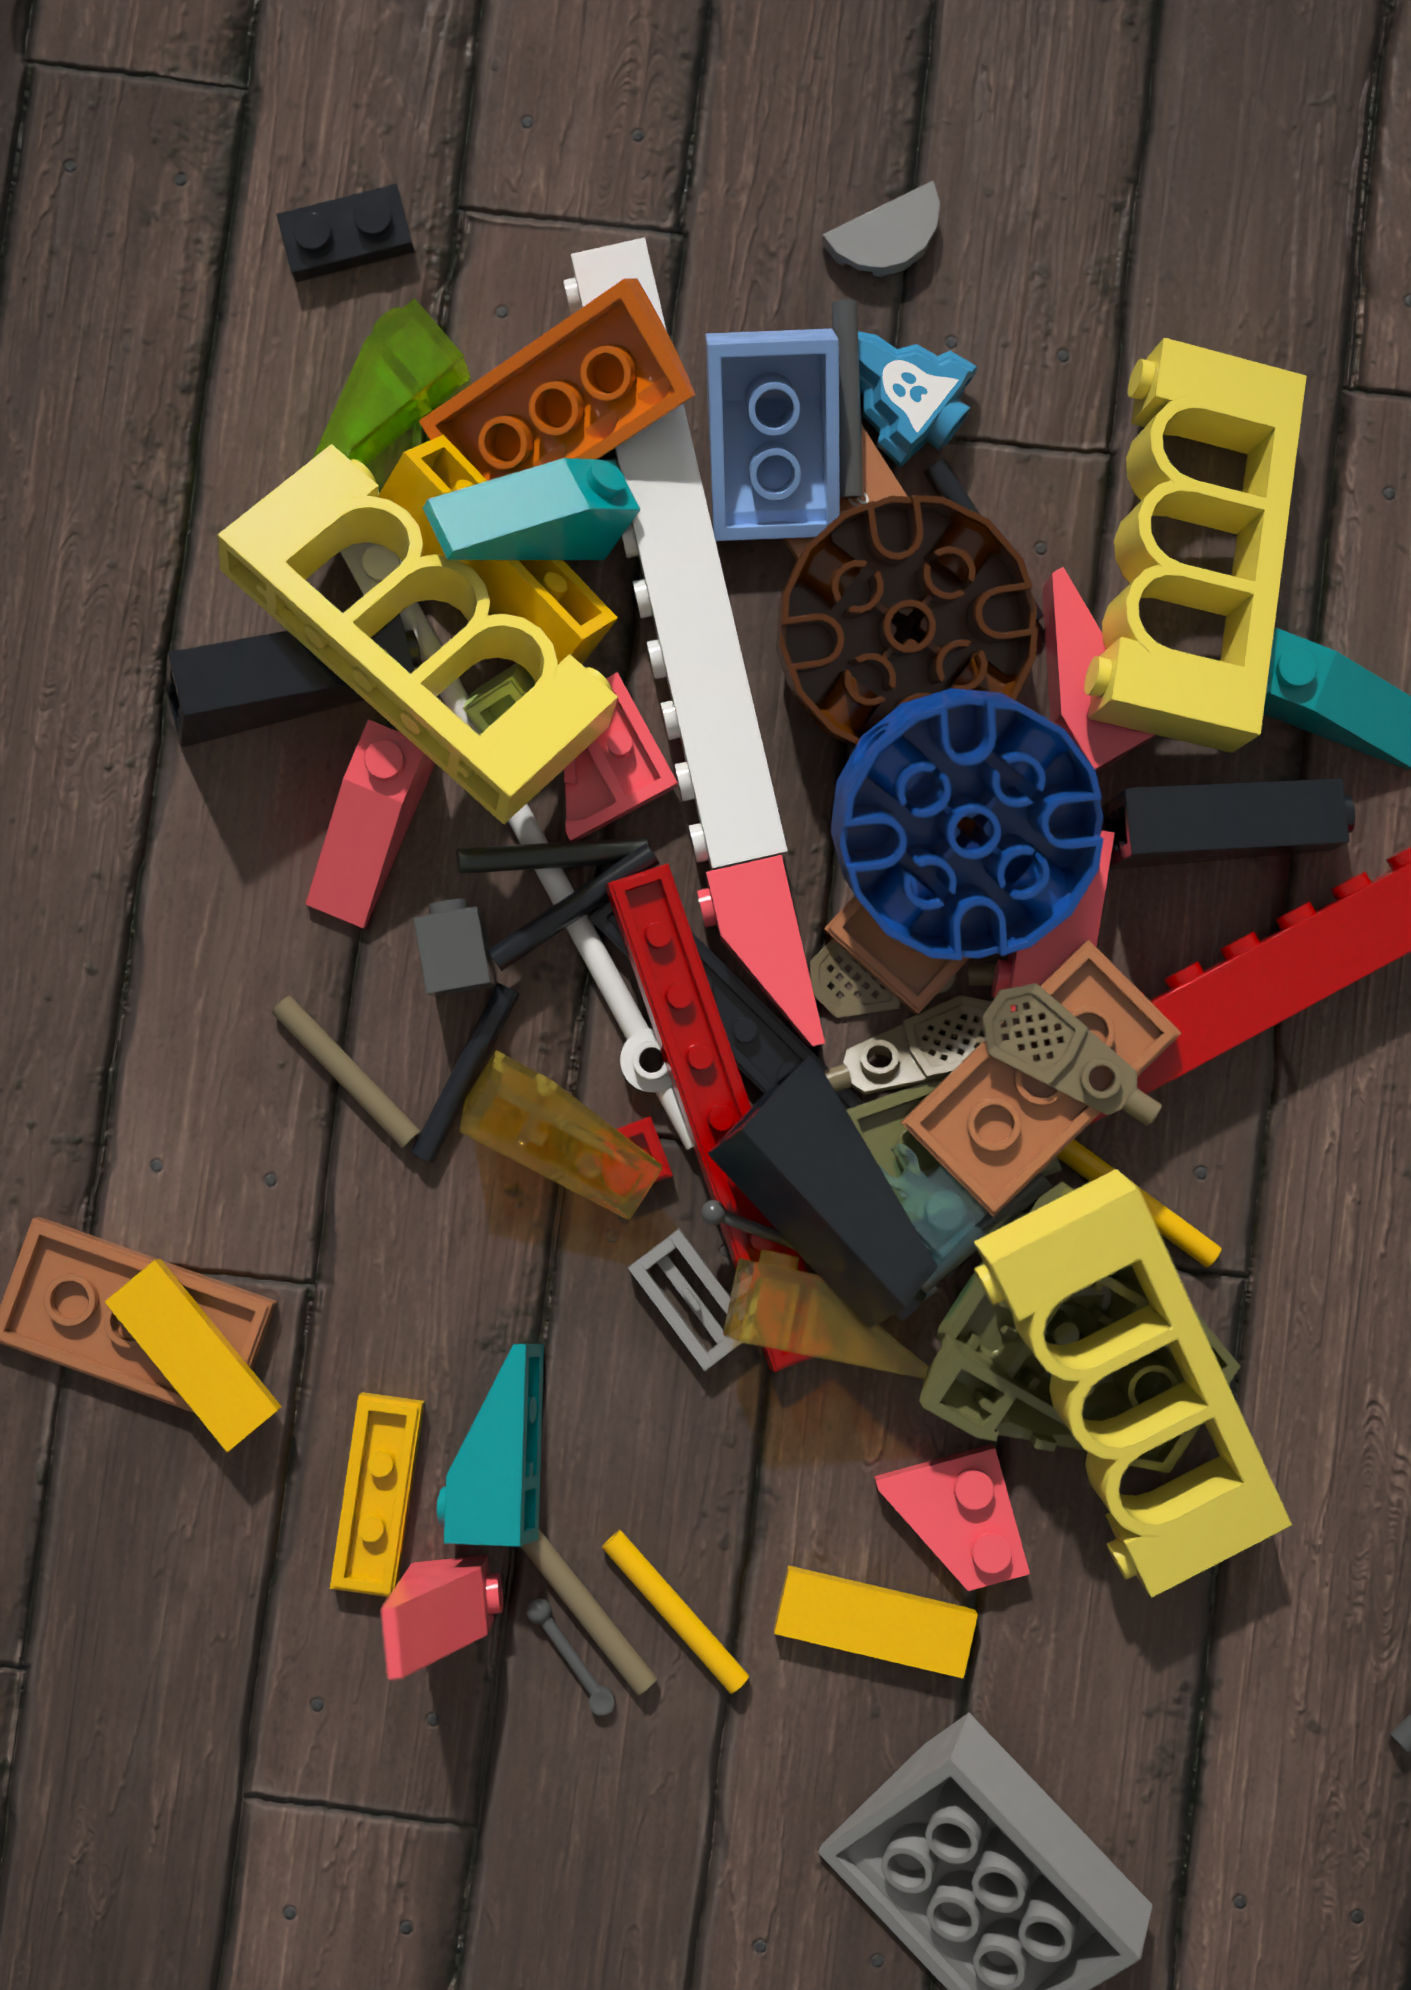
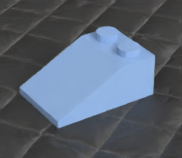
(773, 432)

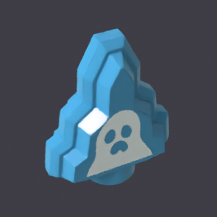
(911, 395)

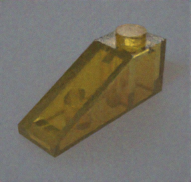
(556, 1136)
(802, 1315)

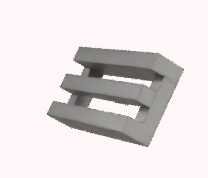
(668, 1310)

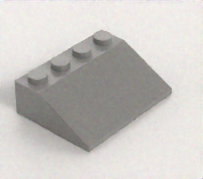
(988, 1873)

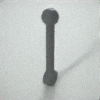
(714, 1213)
(601, 1697)

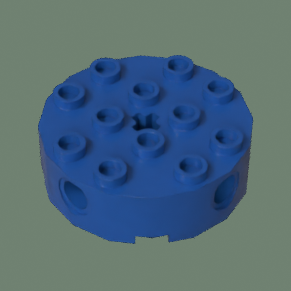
(979, 760)

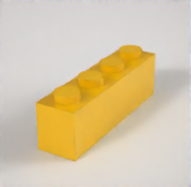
(536, 590)

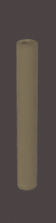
(346, 1071)
(590, 1614)

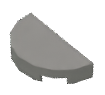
(888, 236)

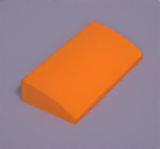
(569, 390)

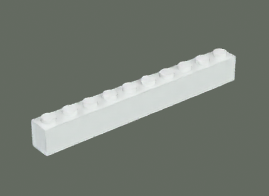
(690, 612)

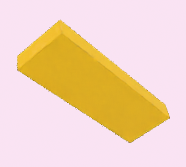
(193, 1354)
(377, 1494)
(875, 1621)

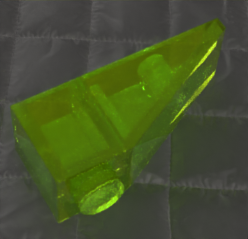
(394, 383)

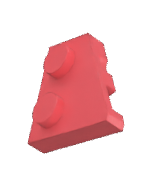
(615, 771)
(961, 1514)

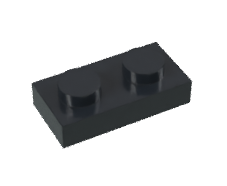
(345, 233)

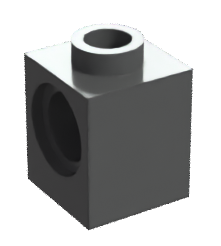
(454, 948)

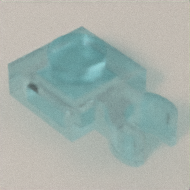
(935, 1203)

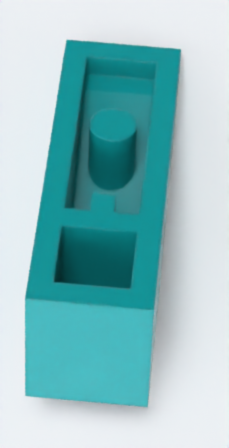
(537, 514)
(1337, 699)
(496, 1473)

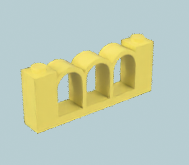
(1237, 408)
(338, 505)
(1200, 1514)

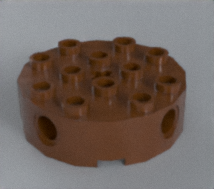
(892, 562)

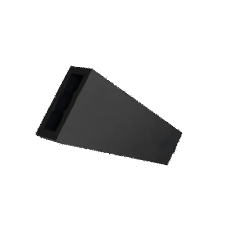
(262, 682)
(1226, 821)
(827, 1195)

